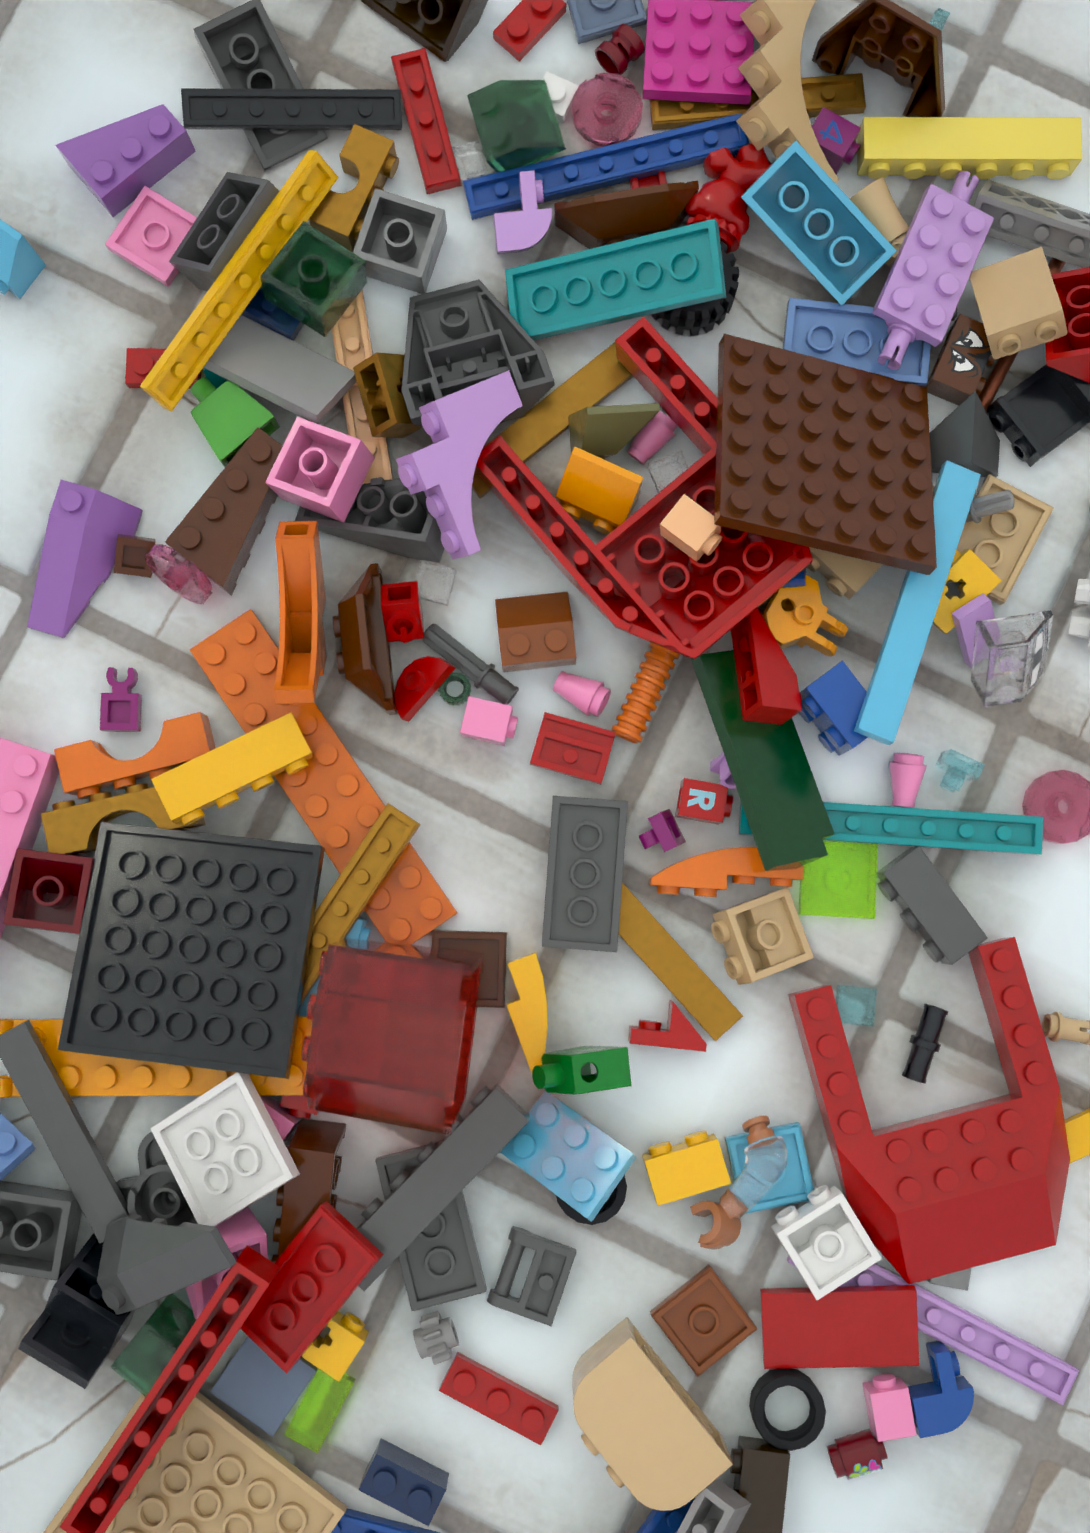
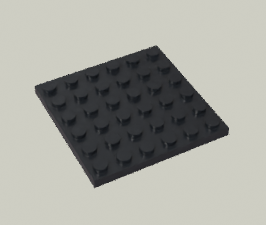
(193, 950)

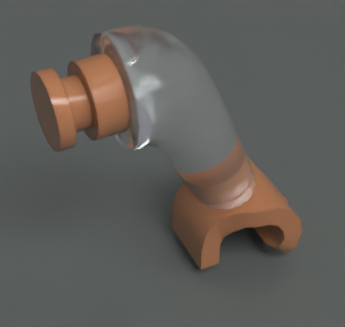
(762, 1169)

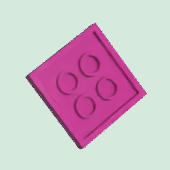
(697, 51)

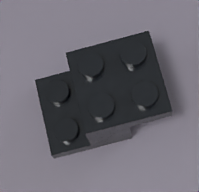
(76, 1325)

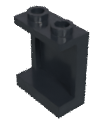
(1041, 412)

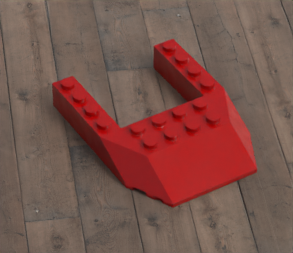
(634, 571)
(961, 1180)

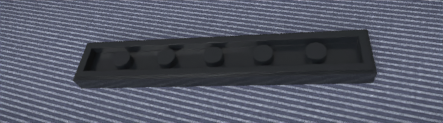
(291, 109)

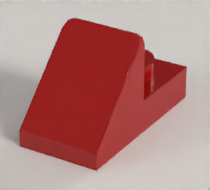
(678, 1035)

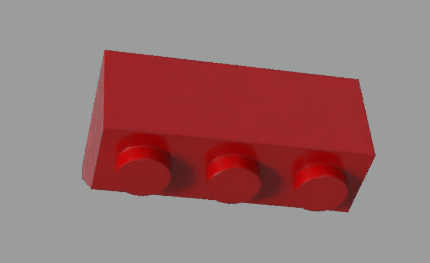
(1072, 351)

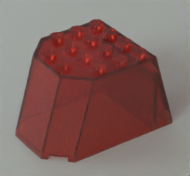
(392, 1033)

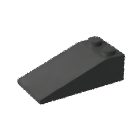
(249, 55)

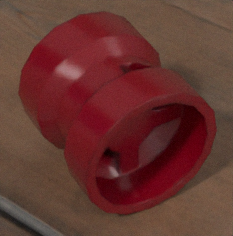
(620, 50)

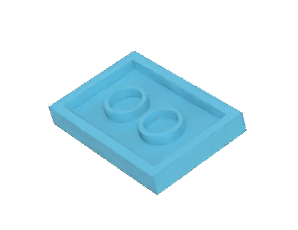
(569, 1155)

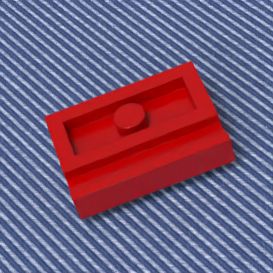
(572, 748)

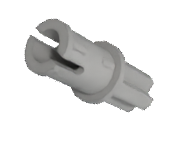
(990, 505)

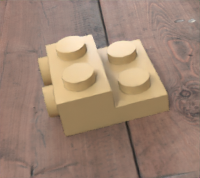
(761, 937)

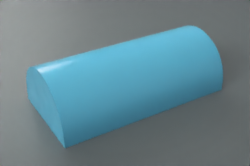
(818, 223)

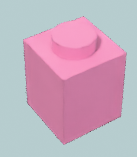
(488, 721)
(889, 1407)

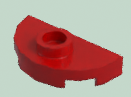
(419, 683)

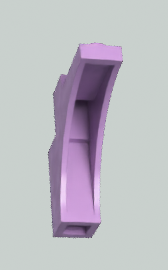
(446, 468)

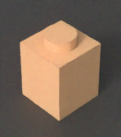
(691, 528)

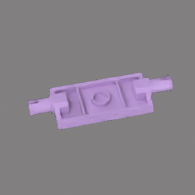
(931, 268)

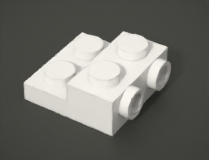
(825, 1240)

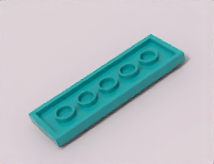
(618, 281)

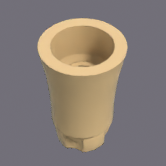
(883, 213)

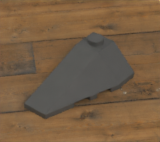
(386, 519)
(156, 1259)

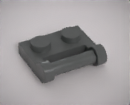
(544, 1279)

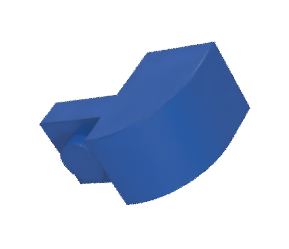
(946, 1401)

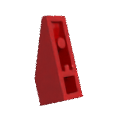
(763, 673)

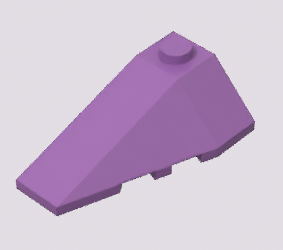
(77, 554)

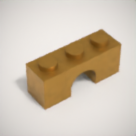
(371, 161)

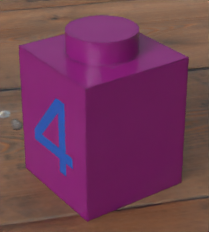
(836, 138)

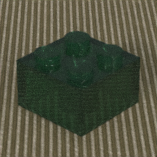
(314, 279)

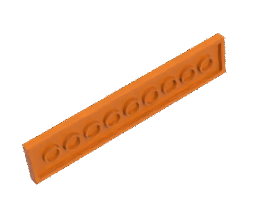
(331, 790)

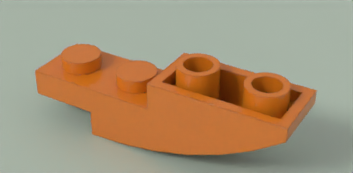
(710, 871)

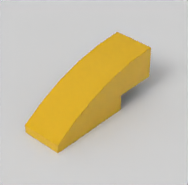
(529, 1010)

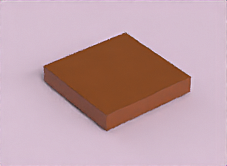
(703, 1320)

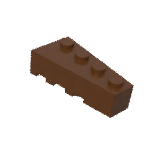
(230, 514)
(315, 1157)

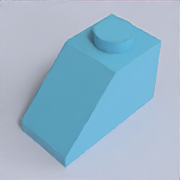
(18, 262)

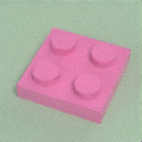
(151, 235)

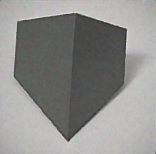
(966, 439)

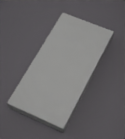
(280, 370)

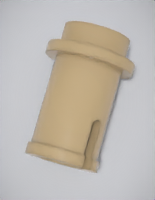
(1060, 1027)

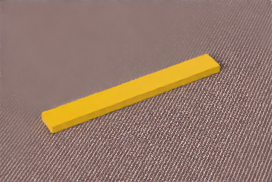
(238, 282)

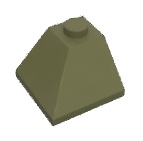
(608, 428)

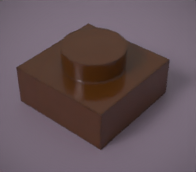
(131, 555)

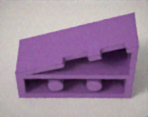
(127, 155)

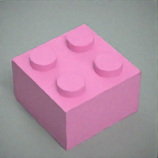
(320, 469)

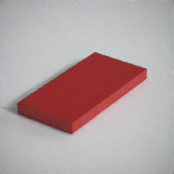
(311, 1286)
(841, 1329)

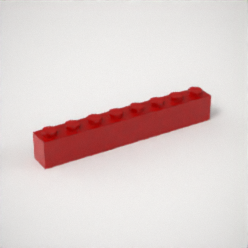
(171, 1394)

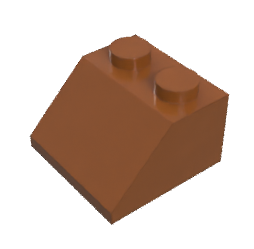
(535, 631)

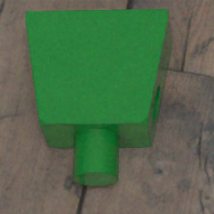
(570, 1071)

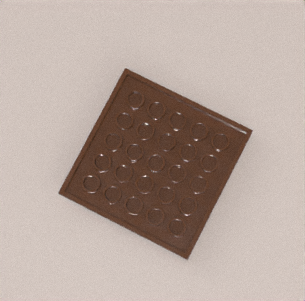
(823, 456)

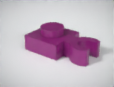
(121, 708)

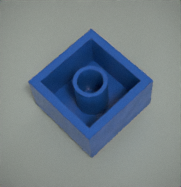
(834, 708)

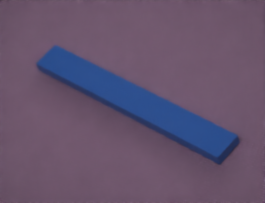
(607, 165)

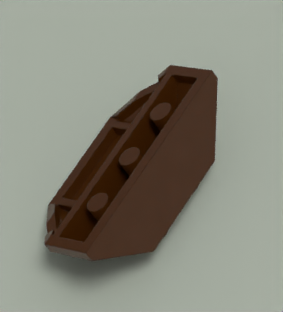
(625, 213)
(364, 642)

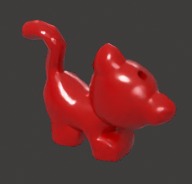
(733, 178)

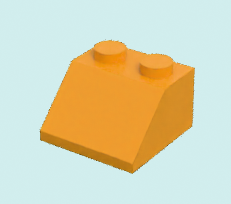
(598, 491)

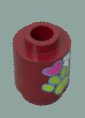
(856, 1454)

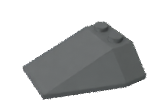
(463, 339)

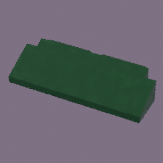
(767, 772)

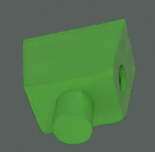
(228, 417)

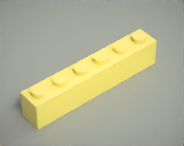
(971, 144)

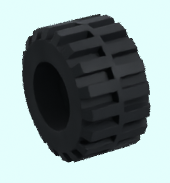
(707, 313)

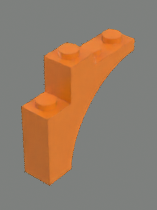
(301, 607)

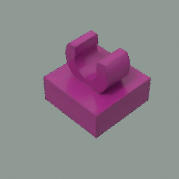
(664, 831)

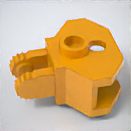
(796, 615)

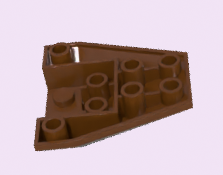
(894, 43)

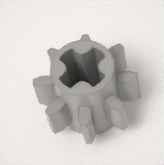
(435, 1337)

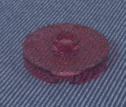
(610, 93)
(179, 576)
(1043, 798)

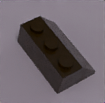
(434, 24)

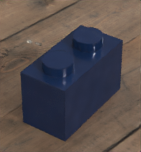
(404, 1482)

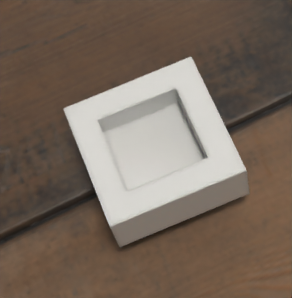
(561, 94)

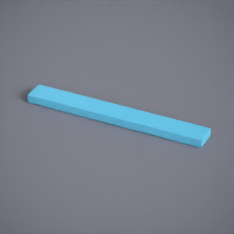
(916, 610)

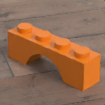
(89, 767)

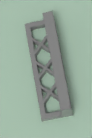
(1036, 223)

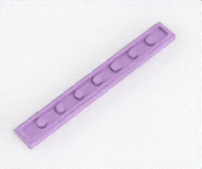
(980, 1338)

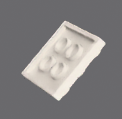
(224, 1150)

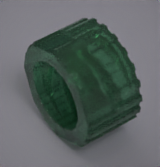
(463, 696)

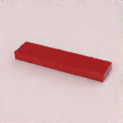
(426, 121)

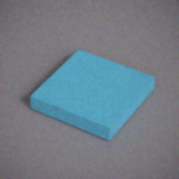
(796, 1179)

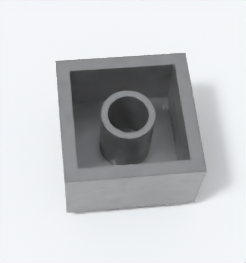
(401, 240)

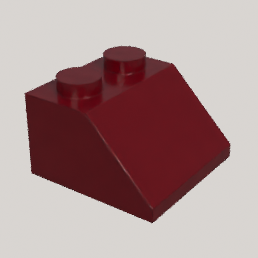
(48, 891)

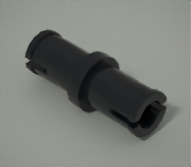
(925, 1043)

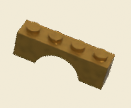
(75, 828)

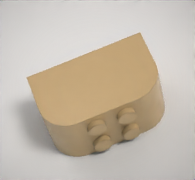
(644, 1422)

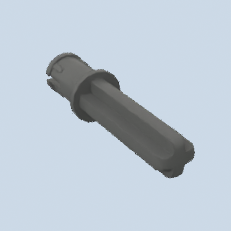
(470, 664)

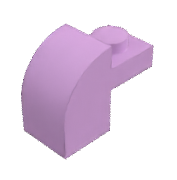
(526, 228)

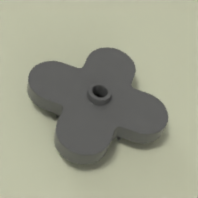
(149, 1192)

